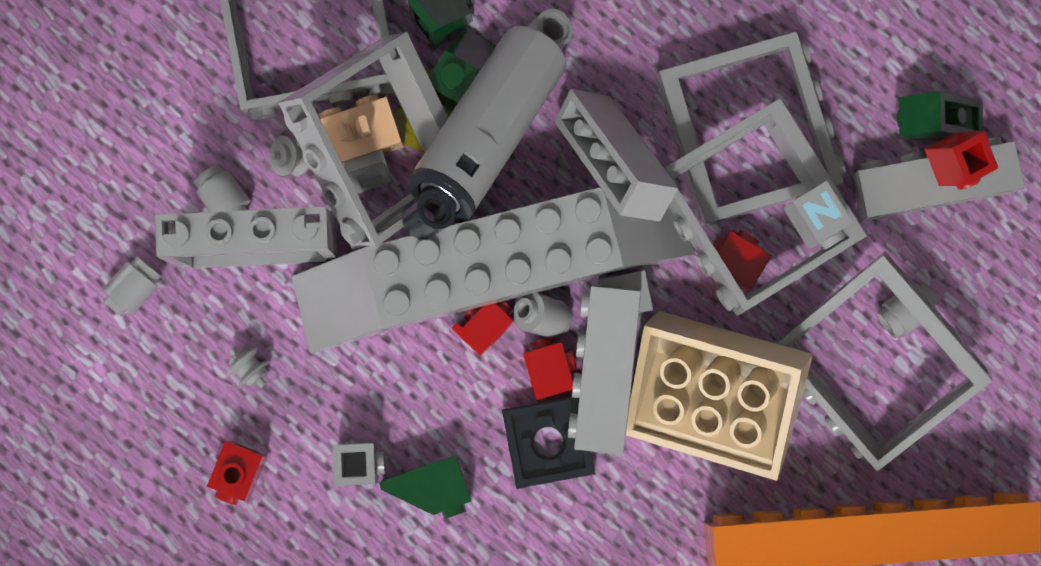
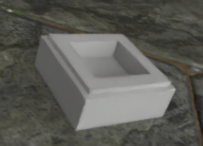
(368, 171)

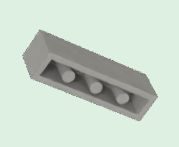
(616, 155)
(913, 187)
(607, 368)

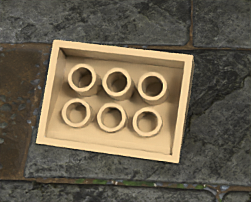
(716, 394)

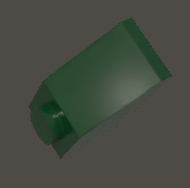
(440, 18)
(460, 66)
(938, 115)
(432, 488)

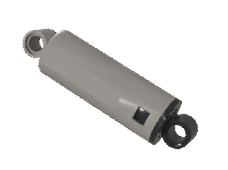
(487, 124)

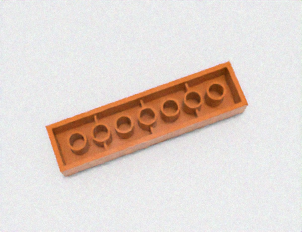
(880, 535)

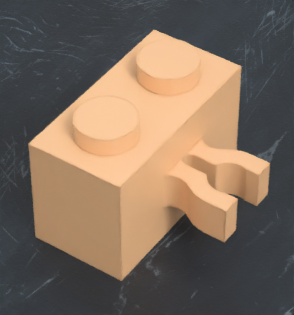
(362, 128)

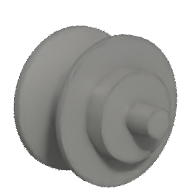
(287, 157)
(248, 367)

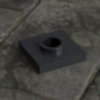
(527, 464)

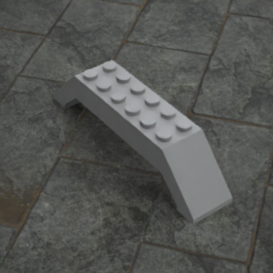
(477, 266)

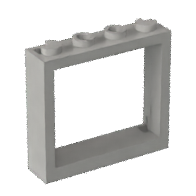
(420, 106)
(265, 107)
(686, 140)
(808, 171)
(247, 238)
(840, 417)

